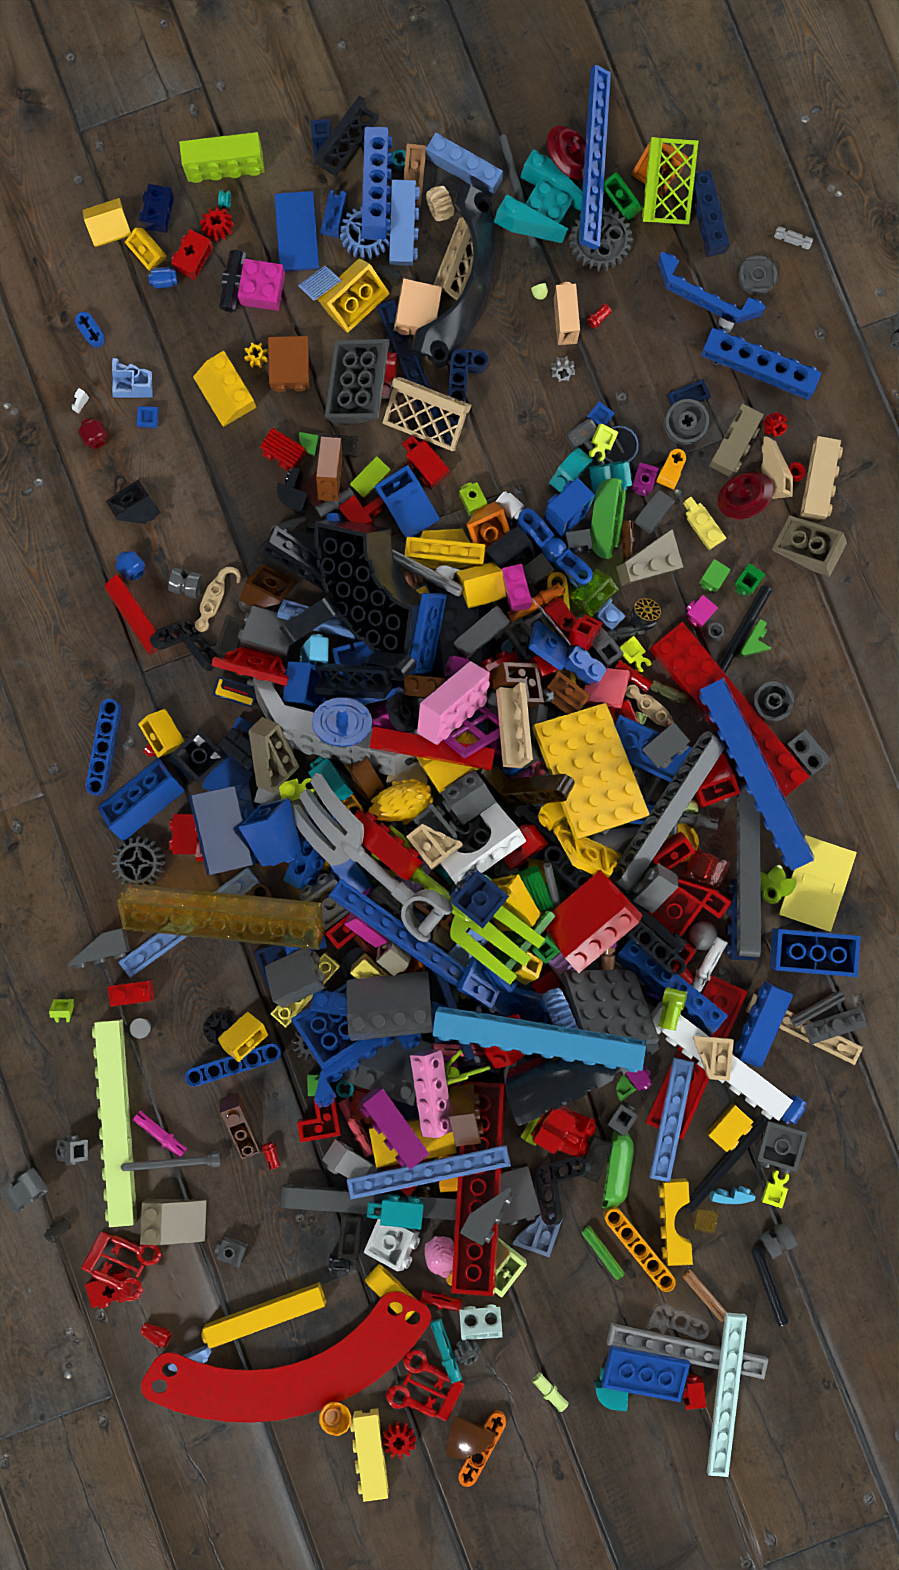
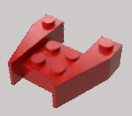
(683, 906)

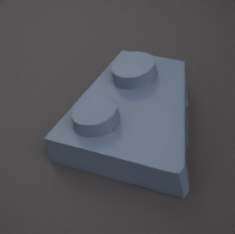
(538, 1236)

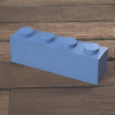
(464, 164)
(403, 222)

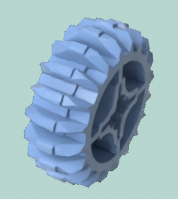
(352, 224)
(558, 1008)

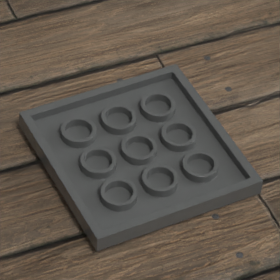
(609, 1003)

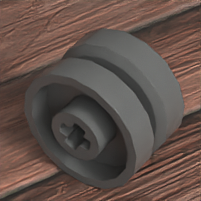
(691, 411)

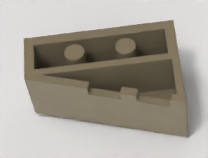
(736, 440)
(651, 561)
(271, 755)
(392, 957)

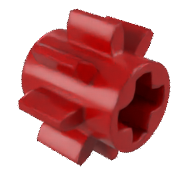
(775, 424)

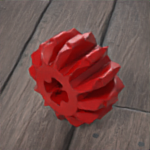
(217, 230)
(406, 1438)

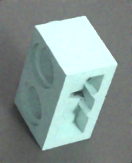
(481, 1329)

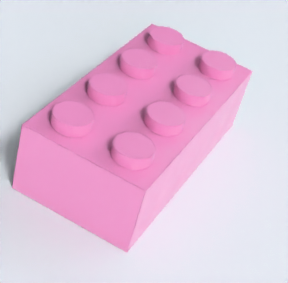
(453, 703)

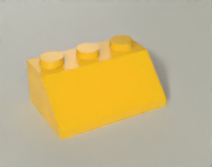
(354, 295)
(224, 389)
(444, 773)

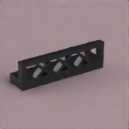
(342, 131)
(300, 555)
(355, 685)

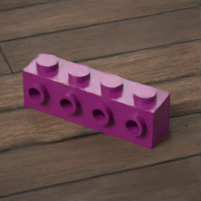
(393, 1127)

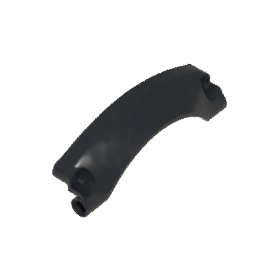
(455, 325)

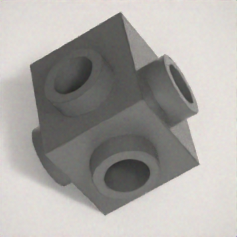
(72, 1150)

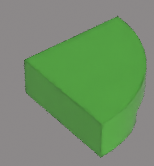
(309, 442)
(624, 1087)

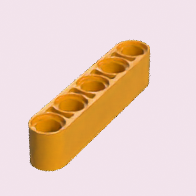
(645, 1255)

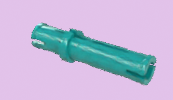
(445, 1349)

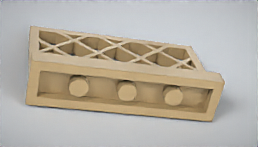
(431, 397)

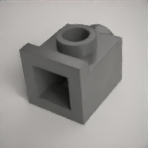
(578, 541)
(624, 1125)
(236, 1246)

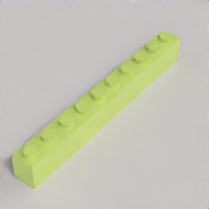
(115, 1122)

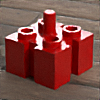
(553, 1128)

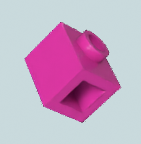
(700, 611)

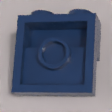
(477, 897)

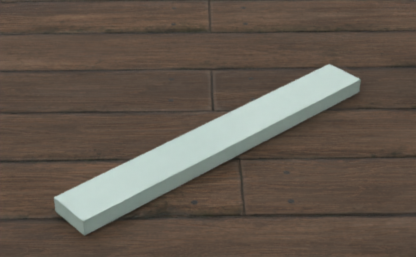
(726, 1394)

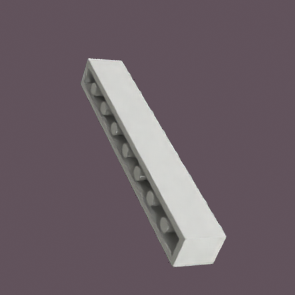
(742, 1077)

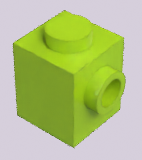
(472, 497)

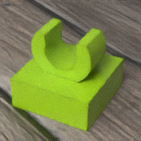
(61, 1009)

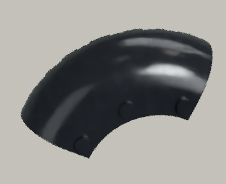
(367, 584)
(544, 1083)

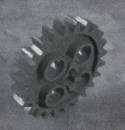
(616, 248)

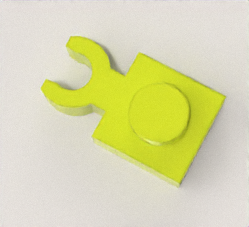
(604, 440)
(633, 653)
(293, 790)
(775, 1192)

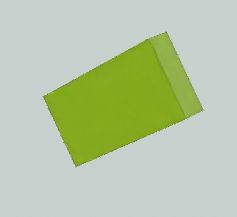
(369, 477)

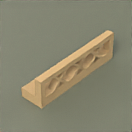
(453, 257)
(512, 723)

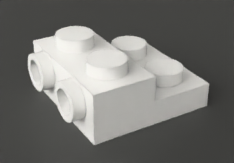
(392, 1245)

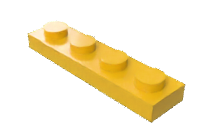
(445, 551)

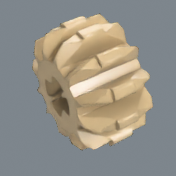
(440, 203)

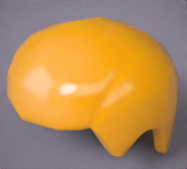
(335, 1418)

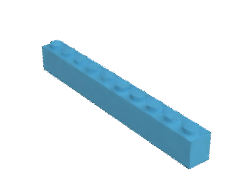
(539, 1038)

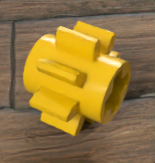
(256, 349)

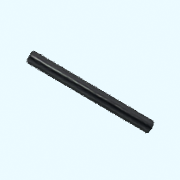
(744, 627)
(725, 1164)

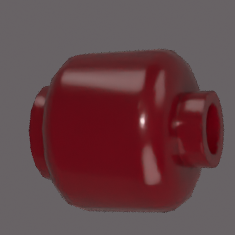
(93, 433)

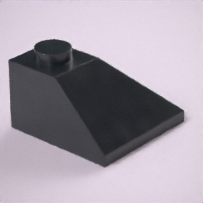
(133, 504)
(196, 757)

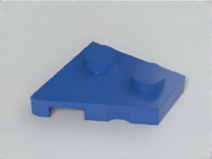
(478, 984)

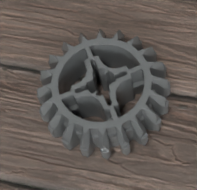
(138, 854)

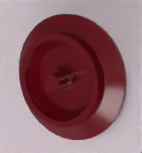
(567, 151)
(745, 495)

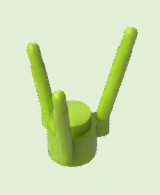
(453, 1074)

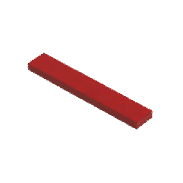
(421, 747)

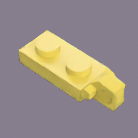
(703, 524)

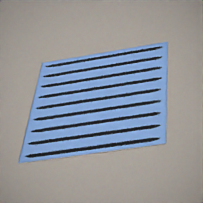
(319, 283)

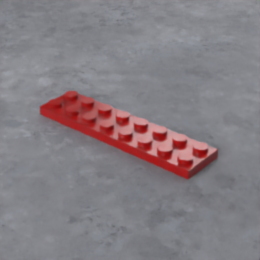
(729, 1000)

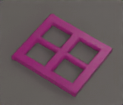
(471, 727)

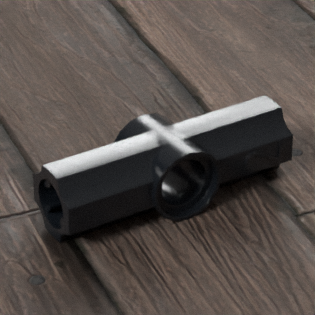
(231, 281)

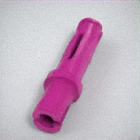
(166, 1139)

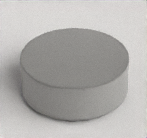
(140, 1028)

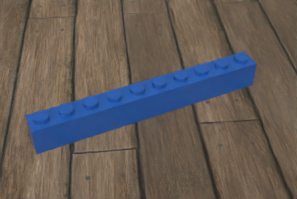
(757, 774)

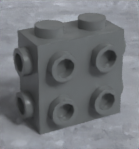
(467, 797)

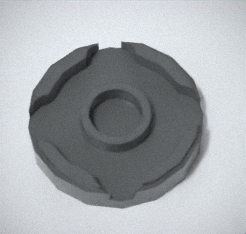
(757, 275)

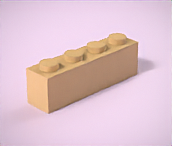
(820, 478)

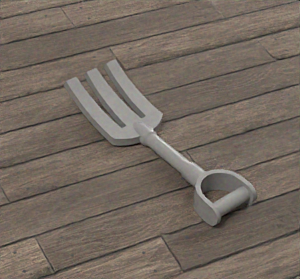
(348, 846)

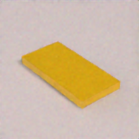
(435, 1146)

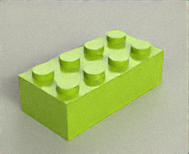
(222, 157)

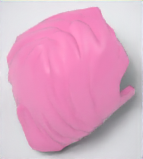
(439, 1255)

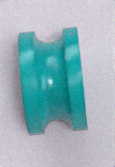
(396, 154)
(224, 199)
(344, 1094)

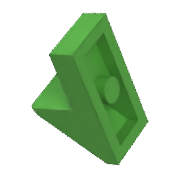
(752, 644)

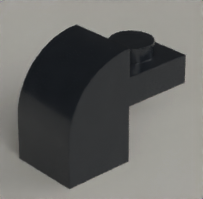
(289, 495)

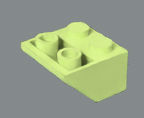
(508, 1268)

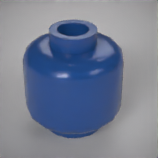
(130, 565)

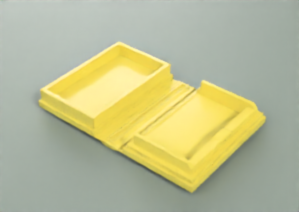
(819, 885)

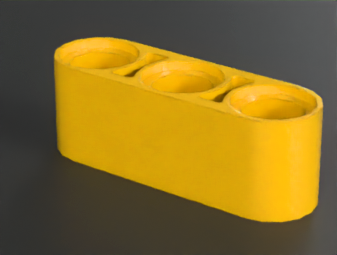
(383, 1282)

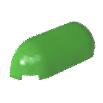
(607, 517)
(618, 1170)

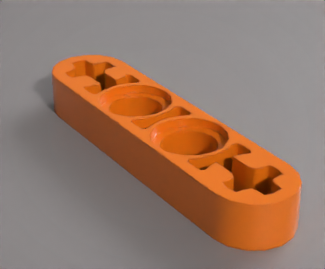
(465, 1467)

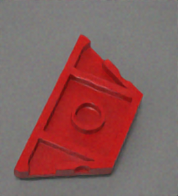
(254, 664)

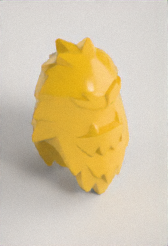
(402, 801)

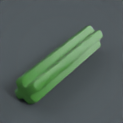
(602, 1252)

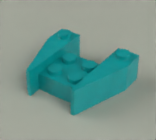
(545, 206)

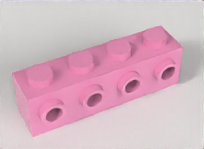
(431, 1092)

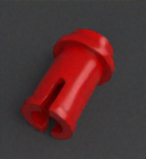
(595, 319)
(271, 1156)

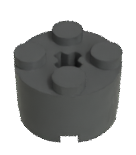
(772, 691)
(24, 1191)

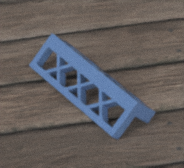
(333, 626)

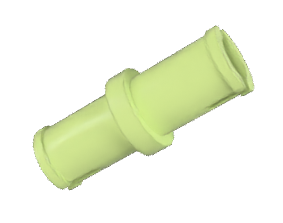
(550, 1392)

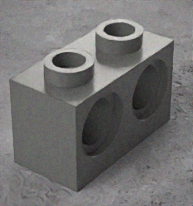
(810, 749)

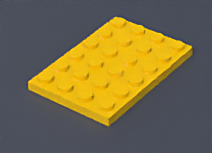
(592, 754)

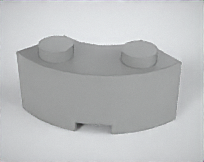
(345, 1161)

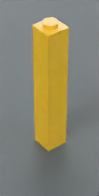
(263, 1315)

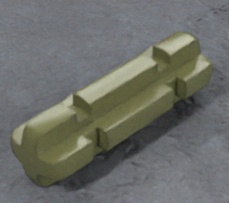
(669, 691)

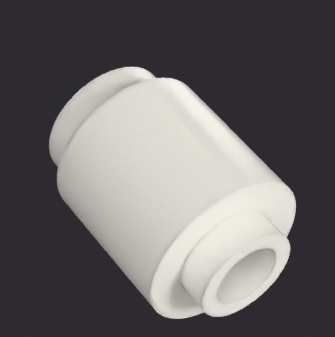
(510, 505)

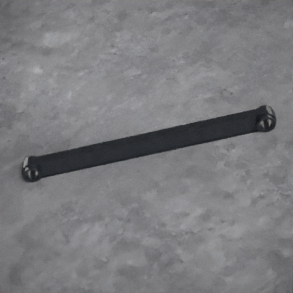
(674, 941)

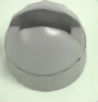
(725, 325)

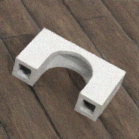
(503, 840)

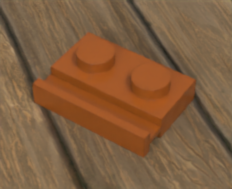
(567, 695)

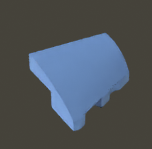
(131, 381)

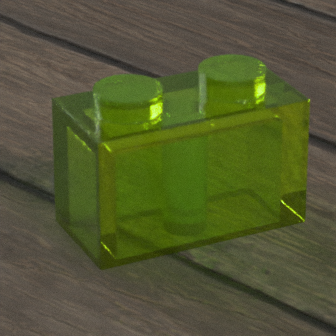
(595, 594)

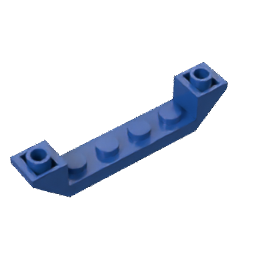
(752, 309)
(324, 1093)

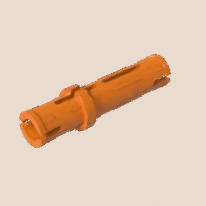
(543, 598)

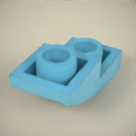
(737, 1196)

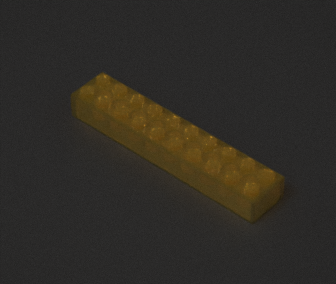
(221, 916)

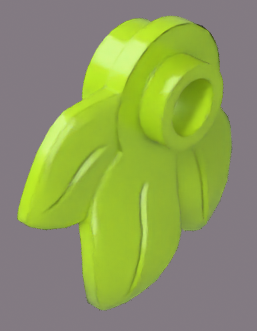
(777, 882)

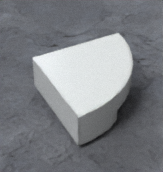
(81, 400)

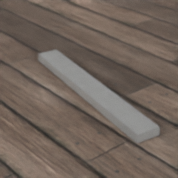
(695, 1352)

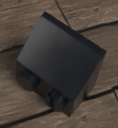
(512, 549)

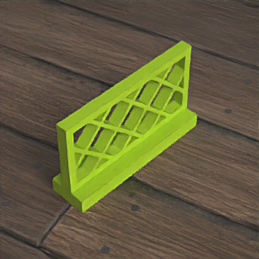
(653, 175)

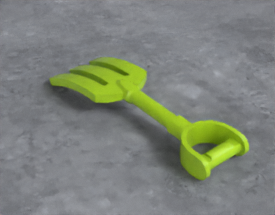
(462, 922)

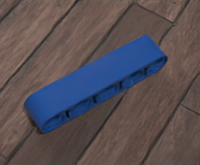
(102, 737)
(225, 1069)

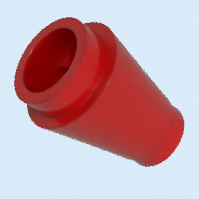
(156, 1335)

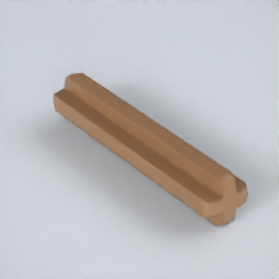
(705, 1295)

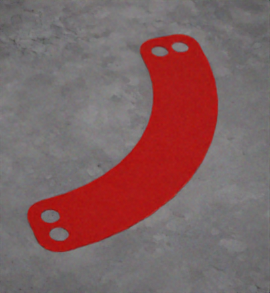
(293, 1388)

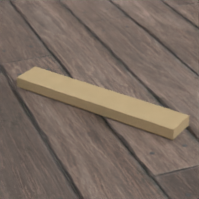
(837, 1045)

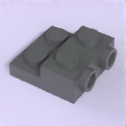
(320, 893)
(780, 1147)

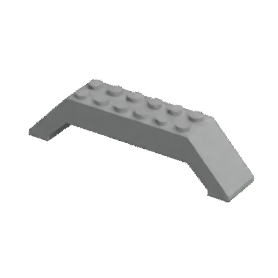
(299, 733)

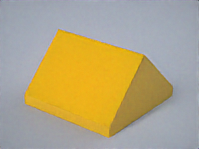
(106, 222)
(482, 584)

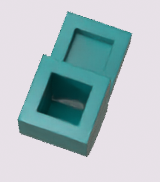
(571, 469)
(610, 1398)

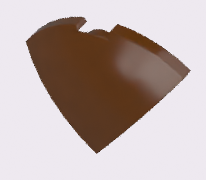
(467, 1439)

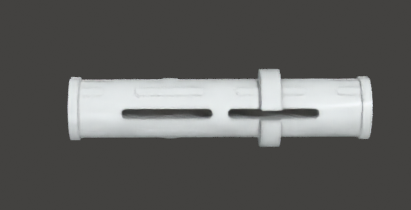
(711, 959)

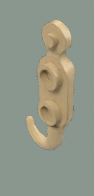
(213, 598)
(650, 706)

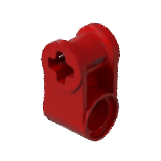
(559, 613)

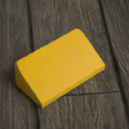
(145, 248)

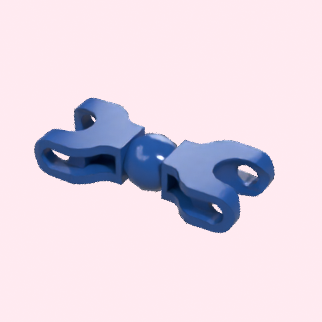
(554, 548)

